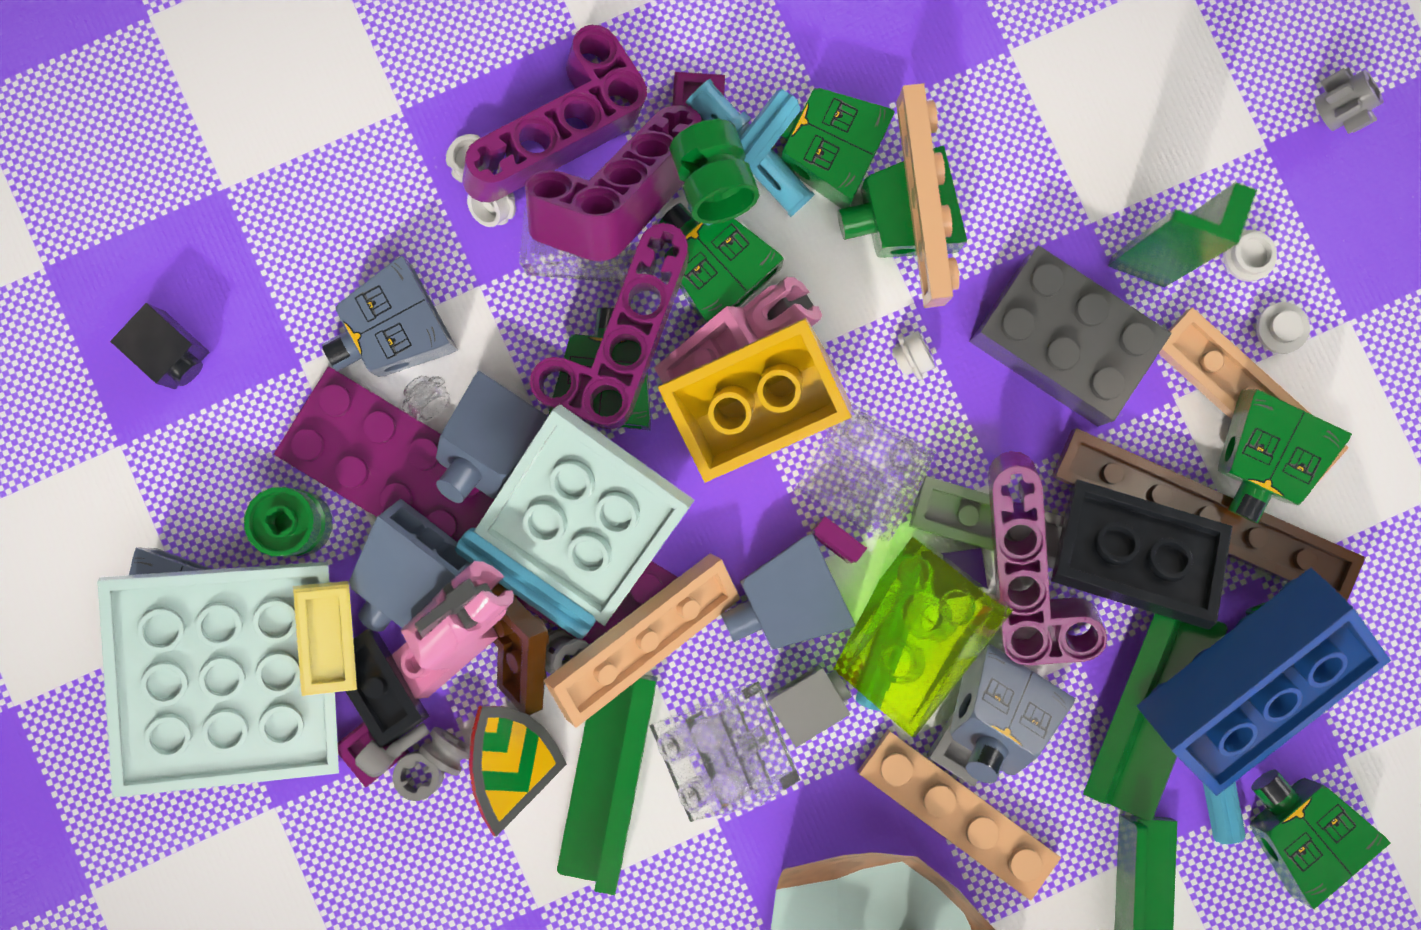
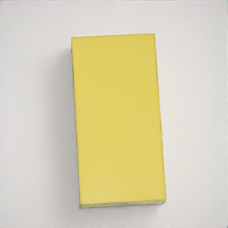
(324, 638)

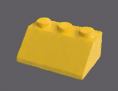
(756, 400)

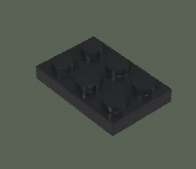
(1142, 554)

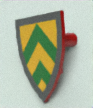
(509, 763)

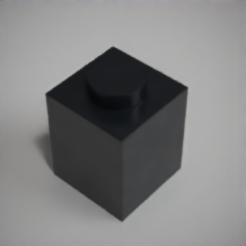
(161, 347)

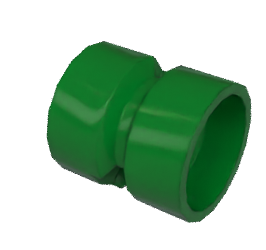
(714, 171)
(288, 522)

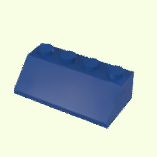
(1264, 681)

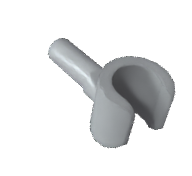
(376, 760)

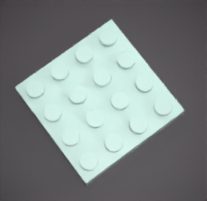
(210, 680)

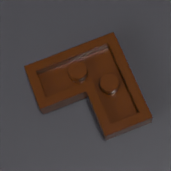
(521, 656)

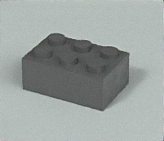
(1070, 337)

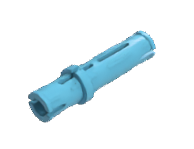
(772, 170)

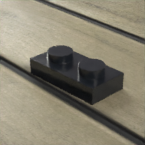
(382, 692)

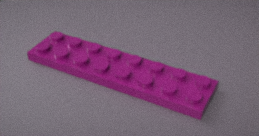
(385, 455)

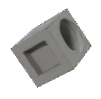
(810, 704)

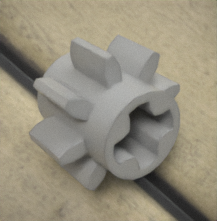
(1348, 100)

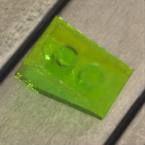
(919, 635)

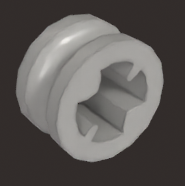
(445, 751)
(402, 784)

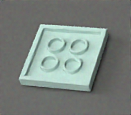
(583, 514)

